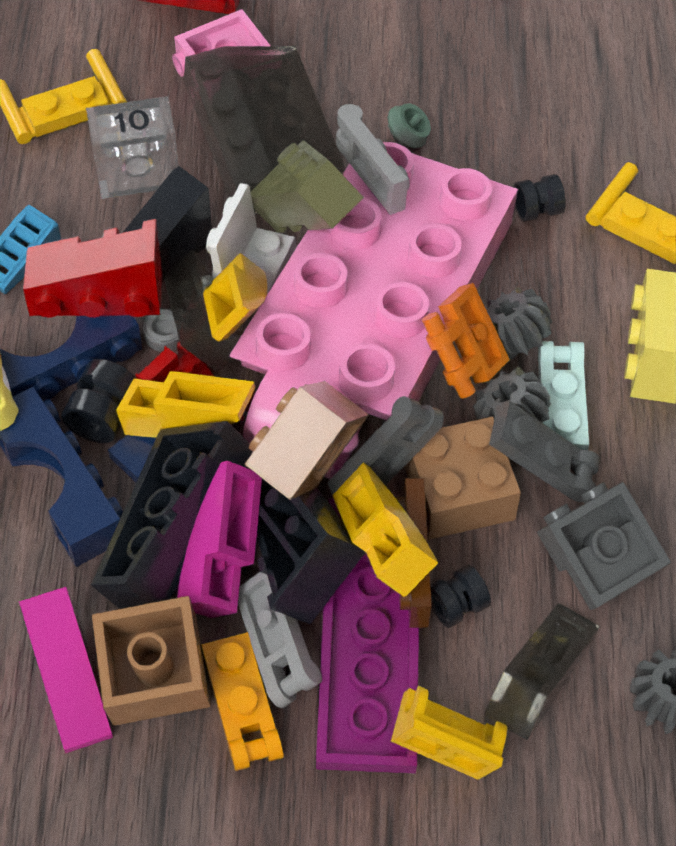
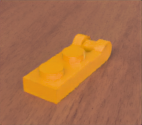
(241, 700)

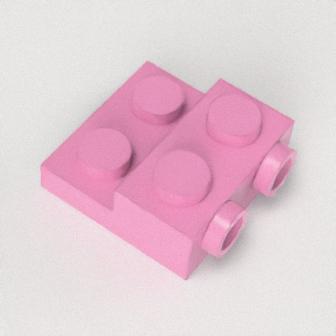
(229, 30)

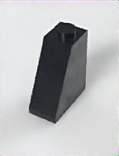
(181, 217)

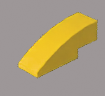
(234, 296)
(182, 401)
(383, 531)

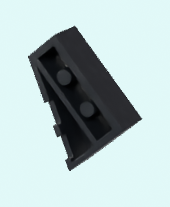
(302, 551)

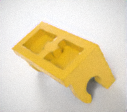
(448, 735)

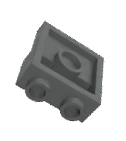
(603, 543)

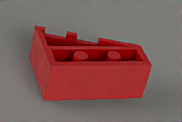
(96, 276)

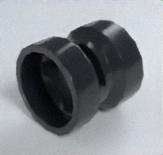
(540, 197)
(459, 596)

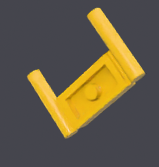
(62, 105)
(634, 218)

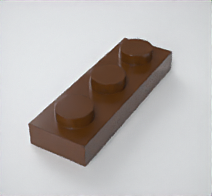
(419, 599)

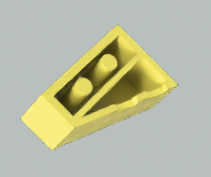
(654, 337)

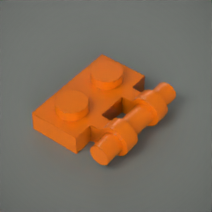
(475, 336)

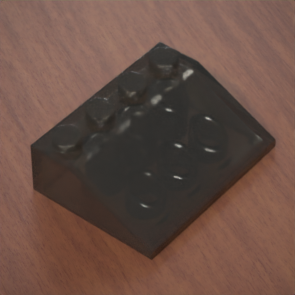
(254, 108)

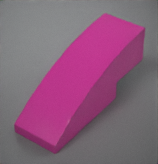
(222, 541)
(65, 670)

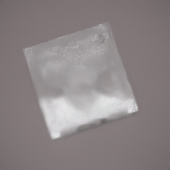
(133, 145)

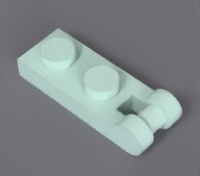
(566, 391)

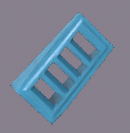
(32, 228)

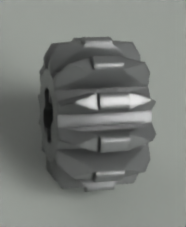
(520, 320)
(519, 388)
(654, 689)

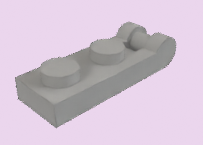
(371, 159)
(276, 643)

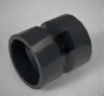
(93, 405)

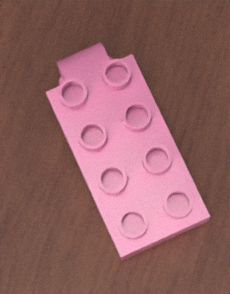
(358, 292)

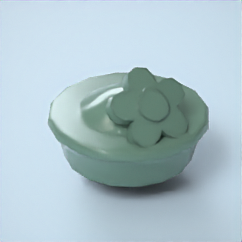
(409, 125)

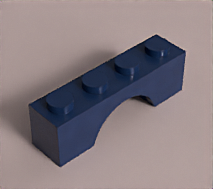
(92, 338)
(82, 514)

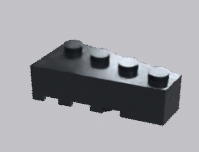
(156, 525)

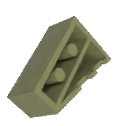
(304, 192)

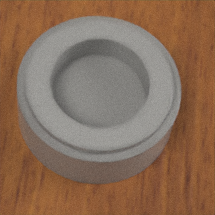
(161, 331)

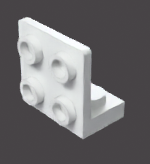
(239, 234)

